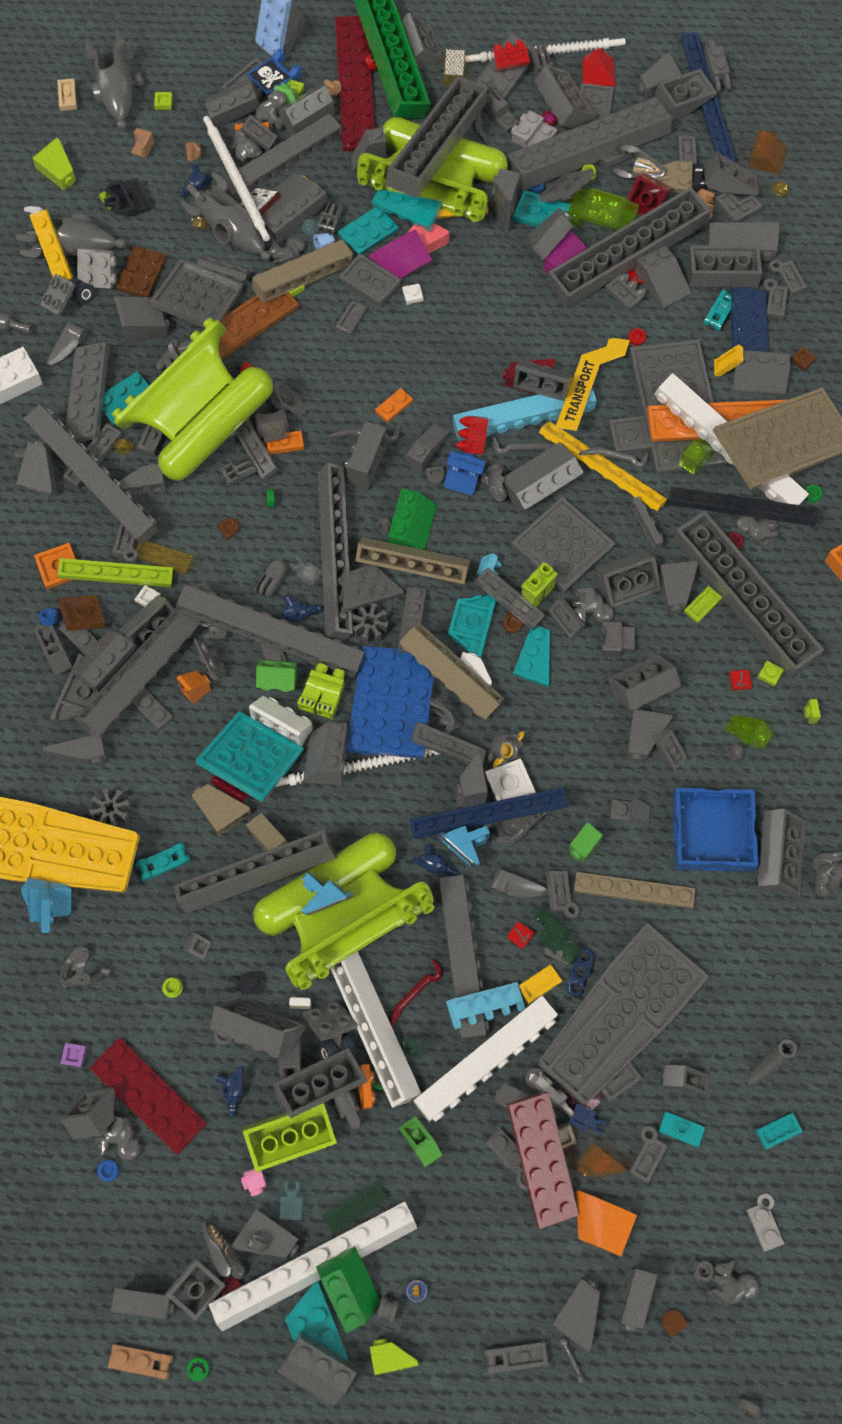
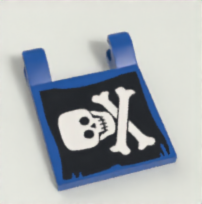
(273, 73)

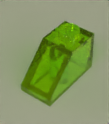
(695, 455)
(750, 731)

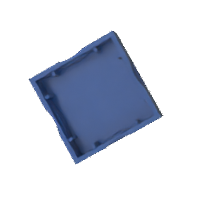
(714, 830)

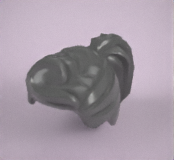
(244, 147)
(494, 478)
(827, 873)

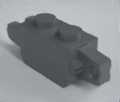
(717, 65)

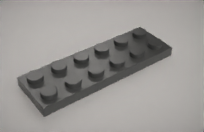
(87, 391)

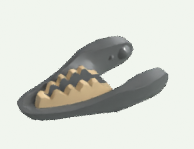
(642, 164)
(222, 1255)

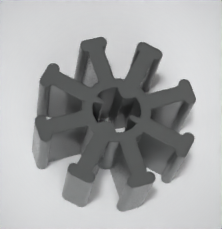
(359, 624)
(116, 803)

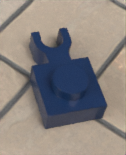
(584, 1117)

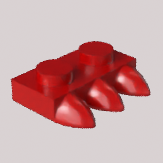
(512, 56)
(474, 434)

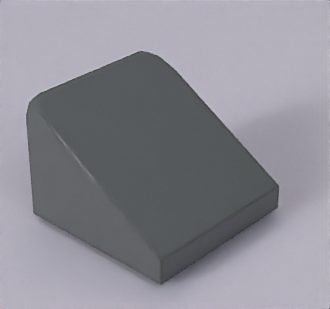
(197, 946)

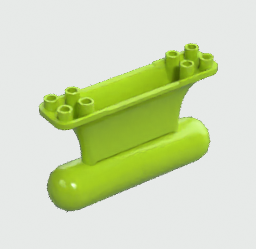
(451, 182)
(196, 403)
(349, 925)

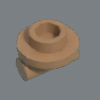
(333, 87)
(193, 151)

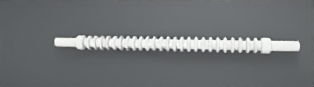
(605, 44)
(236, 178)
(292, 779)

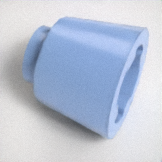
(322, 240)

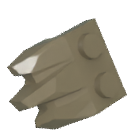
(677, 175)

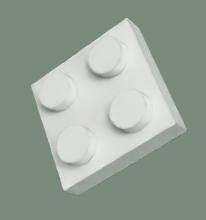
(509, 781)

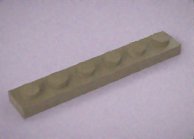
(634, 890)

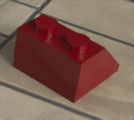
(648, 193)

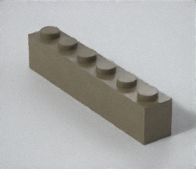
(301, 271)
(412, 560)
(451, 670)

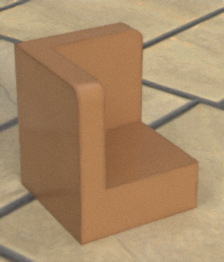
(143, 143)

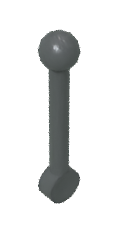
(564, 1342)

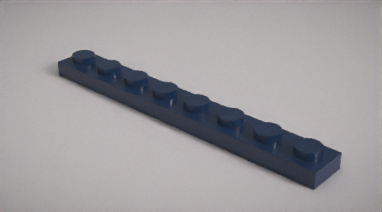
(489, 813)

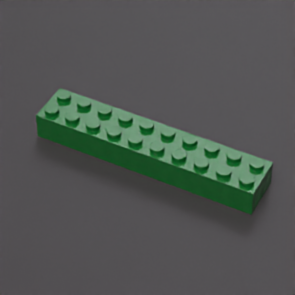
(393, 58)

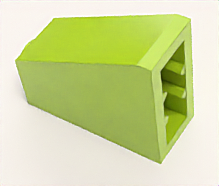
(55, 164)

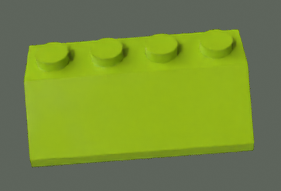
(285, 1139)

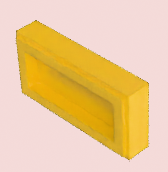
(728, 360)
(539, 984)

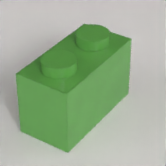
(276, 675)

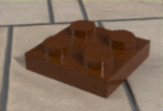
(81, 612)

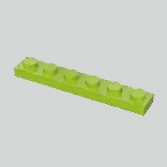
(115, 572)

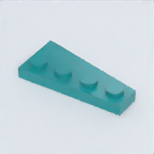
(417, 210)

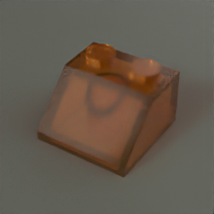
(767, 153)

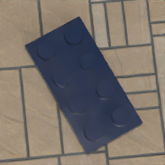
(749, 319)

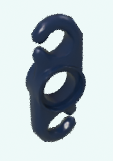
(573, 979)

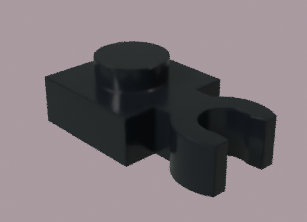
(699, 182)
(250, 984)

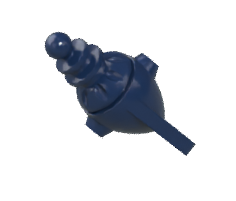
(197, 179)
(296, 611)
(434, 862)
(232, 1089)

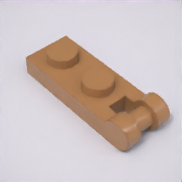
(139, 1361)

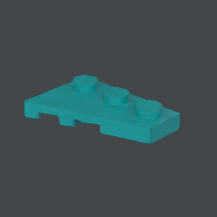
(534, 657)

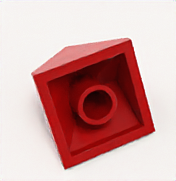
(598, 69)

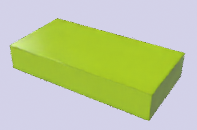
(703, 604)

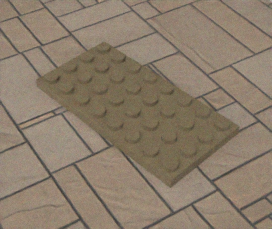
(783, 438)

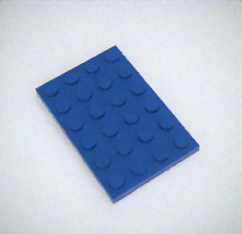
(388, 702)

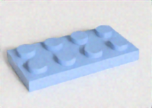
(273, 24)

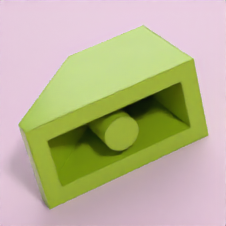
(389, 1357)

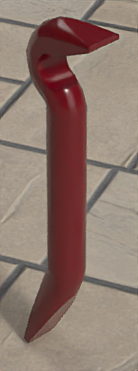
(415, 990)

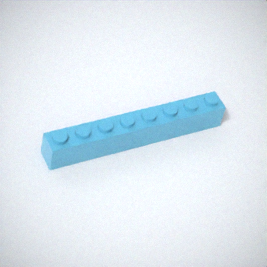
(519, 413)

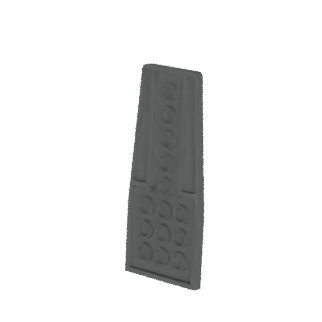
(622, 1014)

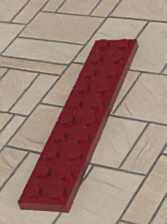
(356, 82)

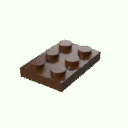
(141, 272)

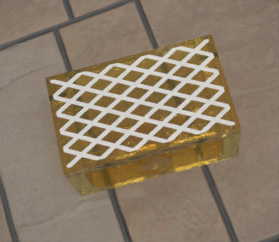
(453, 65)

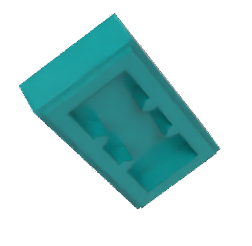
(681, 1129)
(778, 1131)

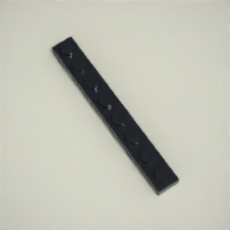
(743, 506)

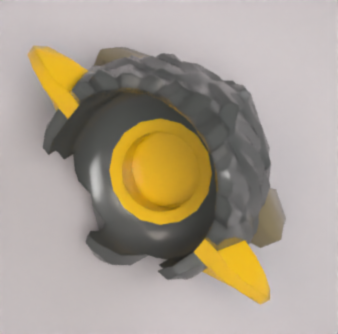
(505, 748)

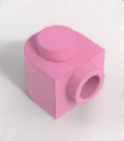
(254, 1182)

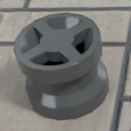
(387, 1309)

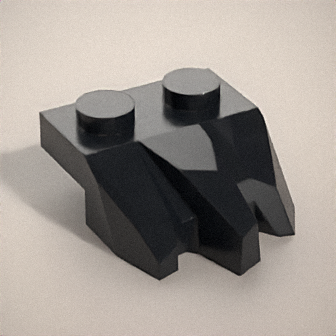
(126, 198)

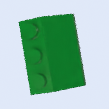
(412, 520)
(349, 1288)

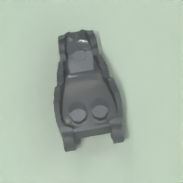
(514, 829)

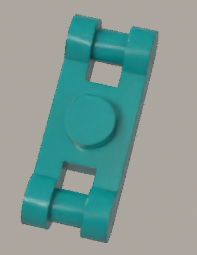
(720, 310)
(163, 862)

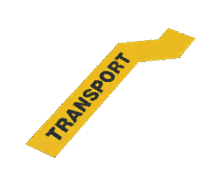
(584, 379)

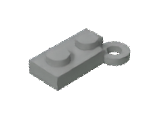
(557, 1097)
(764, 1224)

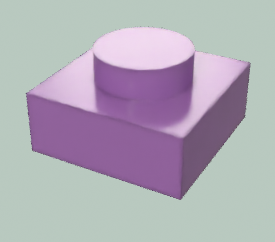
(73, 1055)

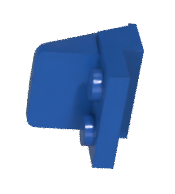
(463, 472)

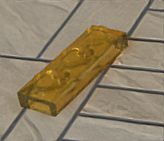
(164, 557)

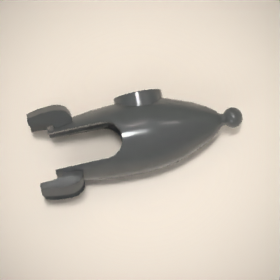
(113, 84)
(221, 209)
(72, 233)

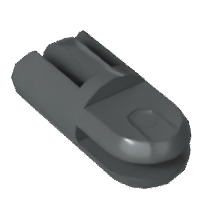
(271, 579)

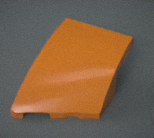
(603, 1223)

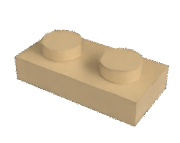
(67, 94)

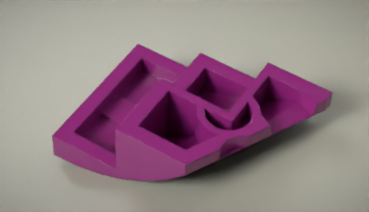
(402, 255)

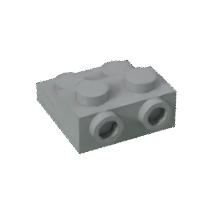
(531, 130)
(96, 267)

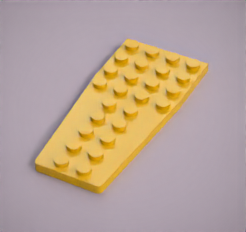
(63, 848)

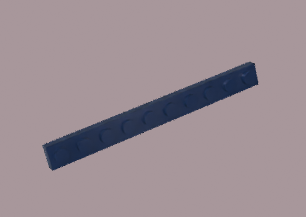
(710, 109)

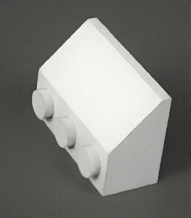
(281, 719)

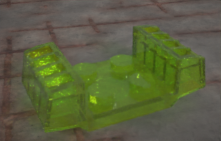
(602, 209)

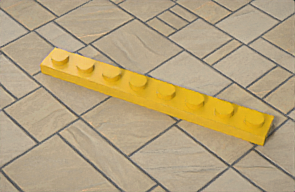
(604, 466)

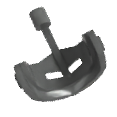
(446, 716)
(76, 962)

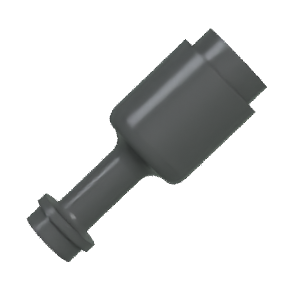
(7, 322)

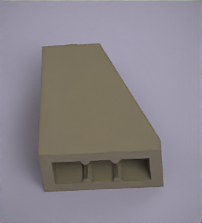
(219, 808)
(265, 833)

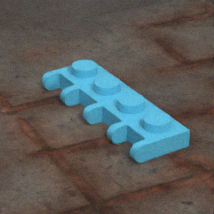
(485, 1002)

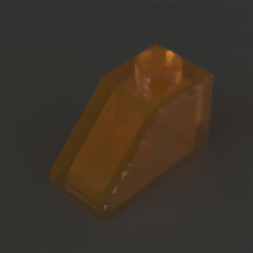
(598, 1164)

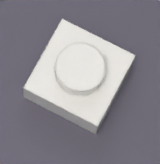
(412, 294)

